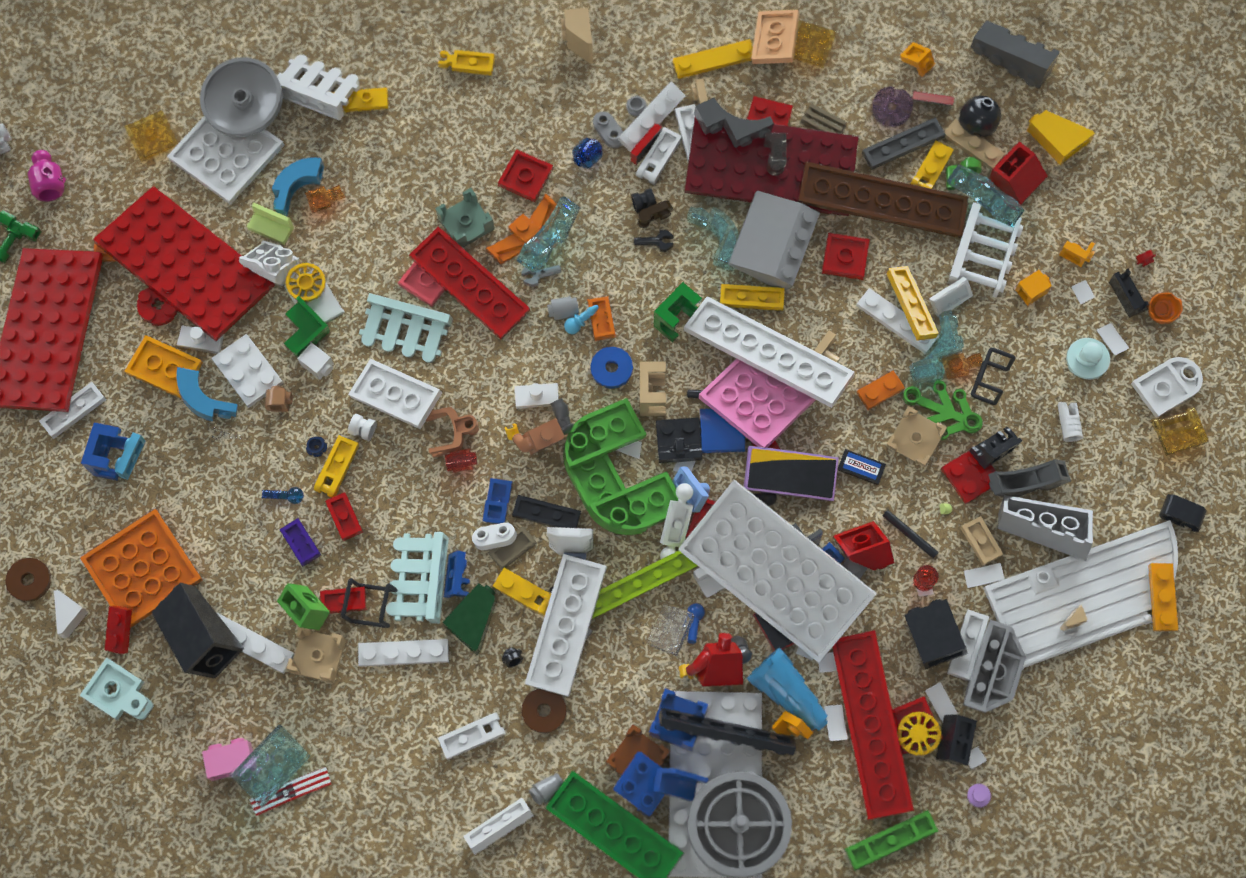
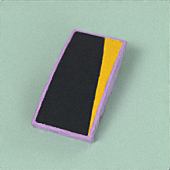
(791, 473)

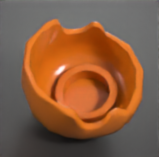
(1167, 305)

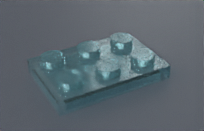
(270, 765)

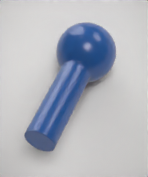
(699, 612)

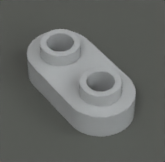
(607, 128)

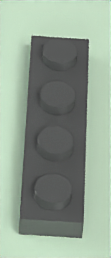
(903, 143)

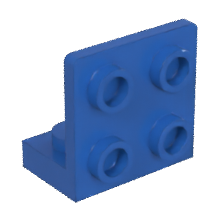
(638, 783)

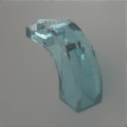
(722, 227)

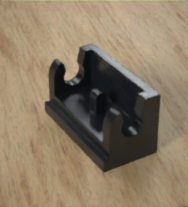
(1128, 293)
(995, 447)
(957, 739)

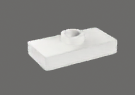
(951, 296)

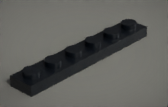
(726, 731)

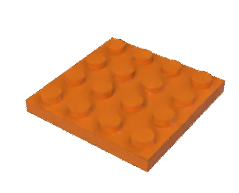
(140, 566)

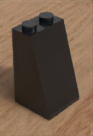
(196, 632)

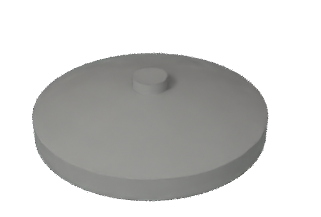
(241, 97)

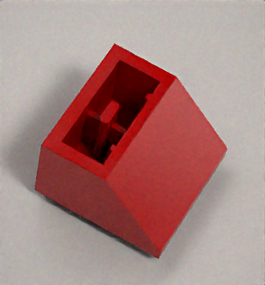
(1018, 173)

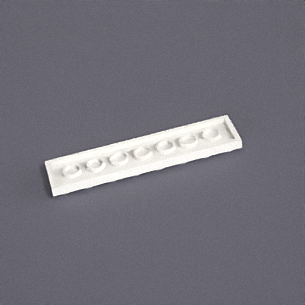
(769, 351)

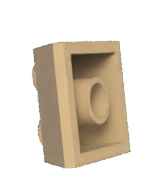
(577, 32)

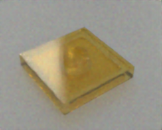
(151, 135)

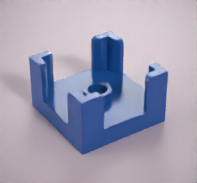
(98, 447)
(678, 738)

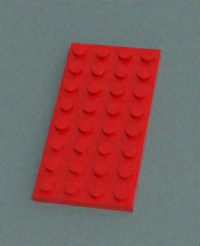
(183, 263)
(46, 327)

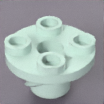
(1088, 358)

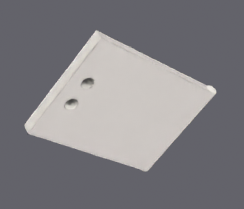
(325, 306)

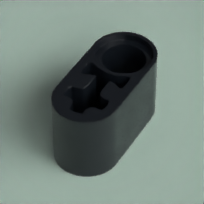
(1183, 512)

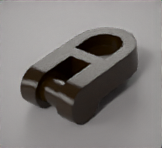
(660, 210)

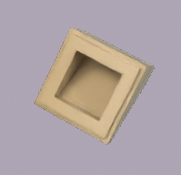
(1075, 619)

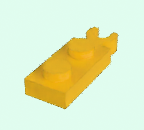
(468, 62)

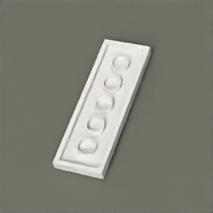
(566, 625)

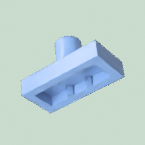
(700, 490)

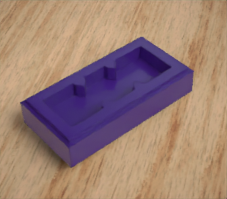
(300, 542)

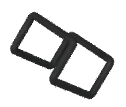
(981, 373)
(389, 588)

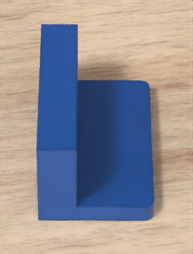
(677, 783)

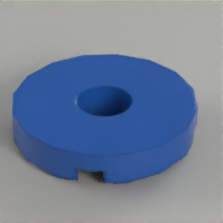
(611, 379)

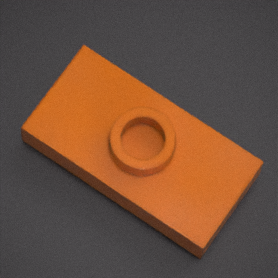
(602, 319)

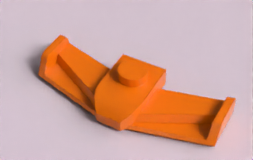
(522, 231)

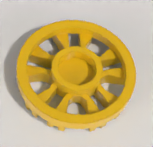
(305, 281)
(919, 733)

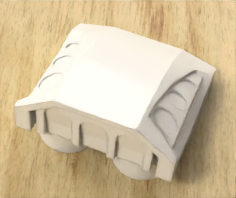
(270, 262)
(570, 540)

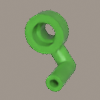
(970, 163)

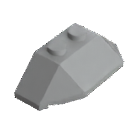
(995, 669)

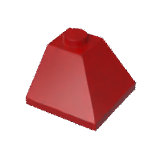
(866, 546)

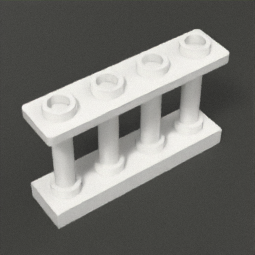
(971, 236)

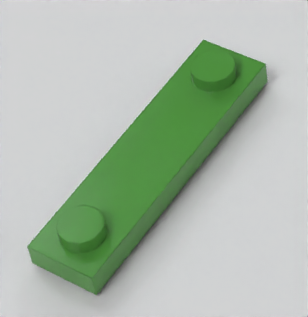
(891, 840)

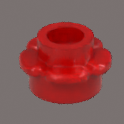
(1145, 258)

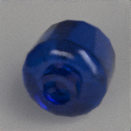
(587, 153)

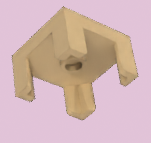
(652, 402)
(916, 437)
(317, 655)

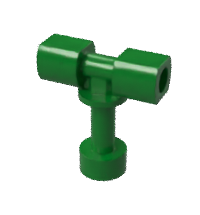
(16, 230)

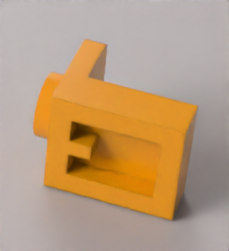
(918, 57)
(1077, 255)
(790, 724)

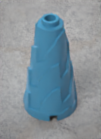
(787, 688)

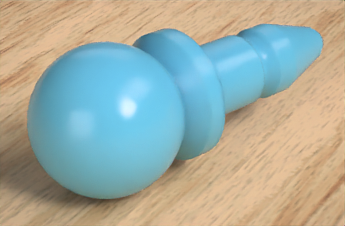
(573, 324)

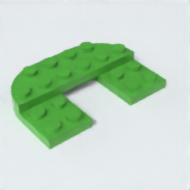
(597, 481)

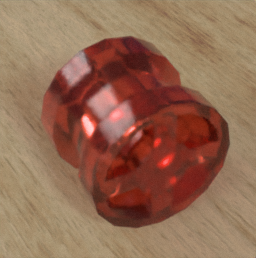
(922, 582)

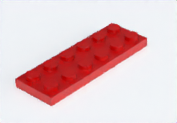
(469, 283)

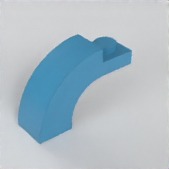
(292, 178)
(197, 401)

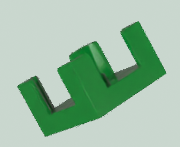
(665, 315)

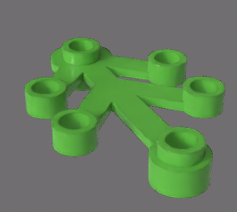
(946, 410)

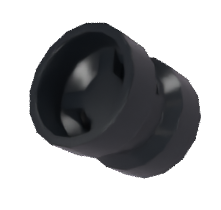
(643, 200)

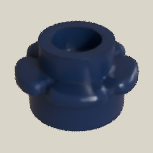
(312, 442)

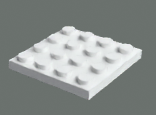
(224, 161)

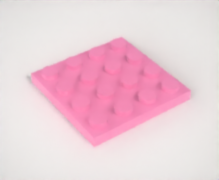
(754, 402)

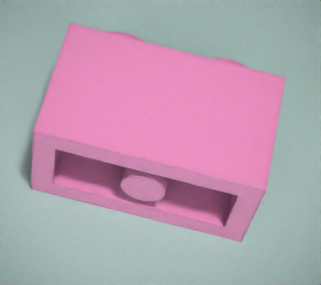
(223, 760)

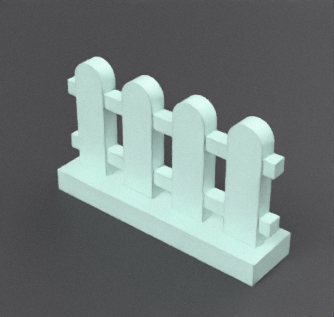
(396, 319)
(433, 588)

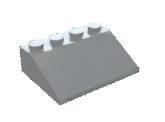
(773, 239)

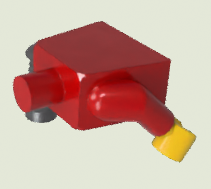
(719, 662)

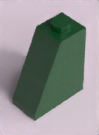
(472, 617)

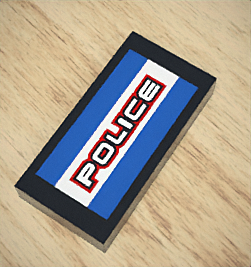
(861, 467)

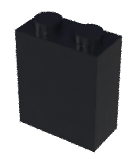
(935, 633)

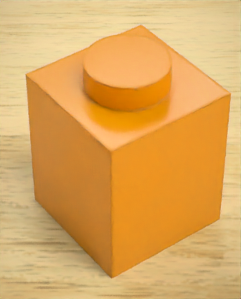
(1033, 287)

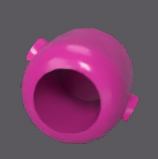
(45, 177)

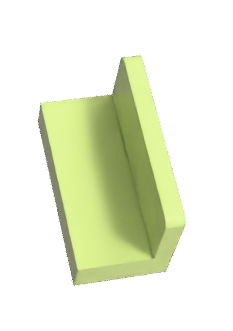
(270, 224)

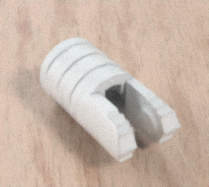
(1070, 422)

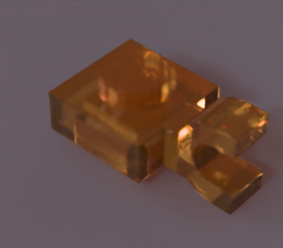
(321, 197)
(958, 365)

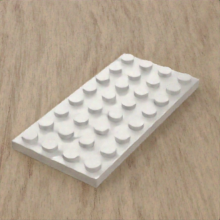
(777, 571)
(711, 760)

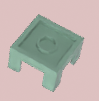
(465, 220)

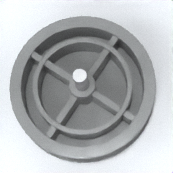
(739, 825)

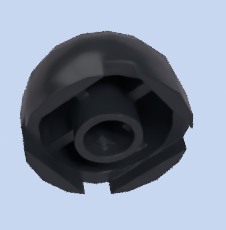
(980, 115)

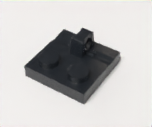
(678, 440)

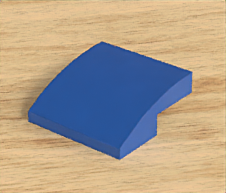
(718, 434)

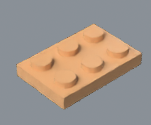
(775, 37)

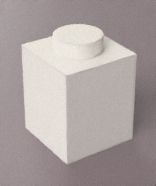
(316, 361)

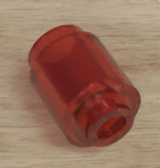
(461, 460)

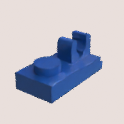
(455, 568)

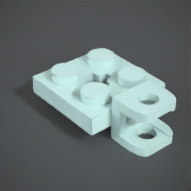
(124, 699)

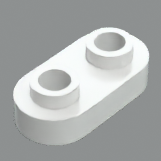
(493, 536)

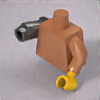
(545, 434)

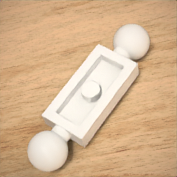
(677, 520)

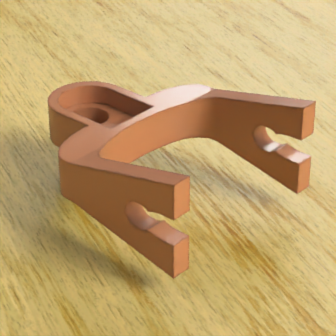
(460, 427)

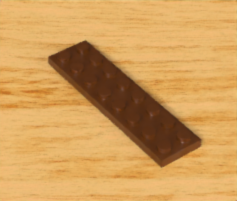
(883, 199)

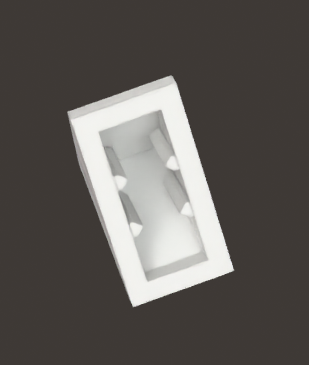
(67, 614)

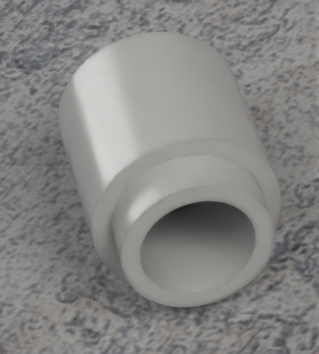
(563, 308)

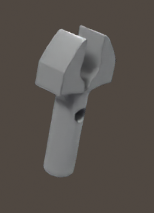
(538, 274)

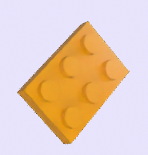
(158, 363)

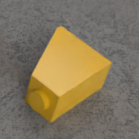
(1058, 135)

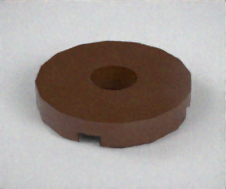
(37, 588)
(534, 720)

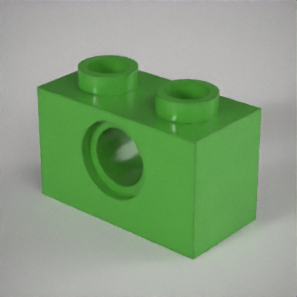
(303, 606)

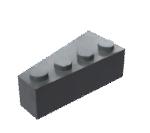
(1015, 53)

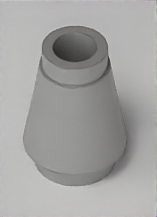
(545, 789)

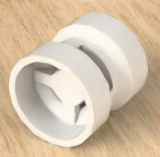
(362, 427)

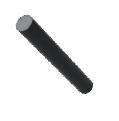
(908, 532)

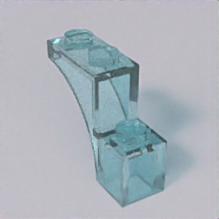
(981, 189)
(554, 232)
(948, 344)

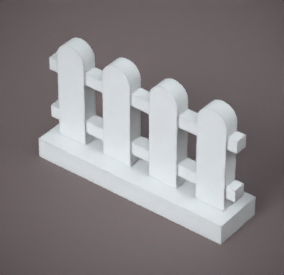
(319, 97)

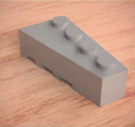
(1048, 524)

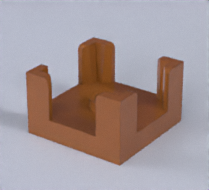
(634, 743)

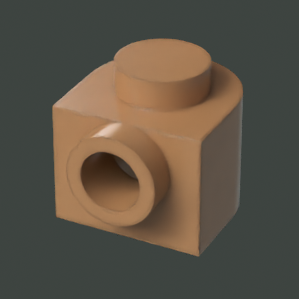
(278, 399)

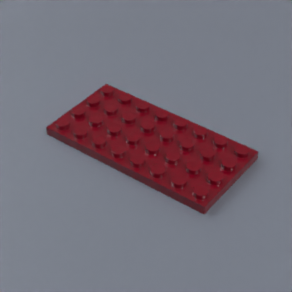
(738, 172)

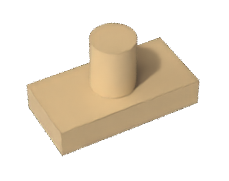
(824, 346)

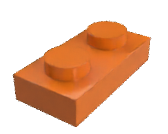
(880, 390)

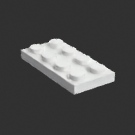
(395, 393)

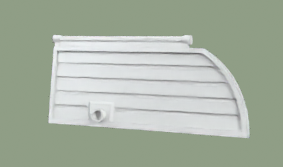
(1108, 585)

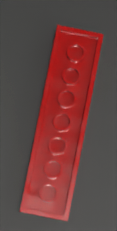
(872, 726)

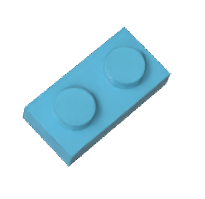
(132, 450)

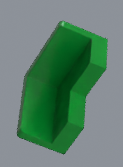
(310, 327)

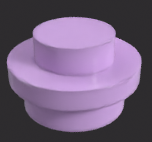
(978, 795)

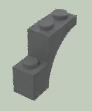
(740, 131)
(1023, 481)

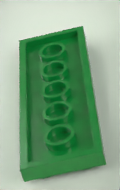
(613, 829)

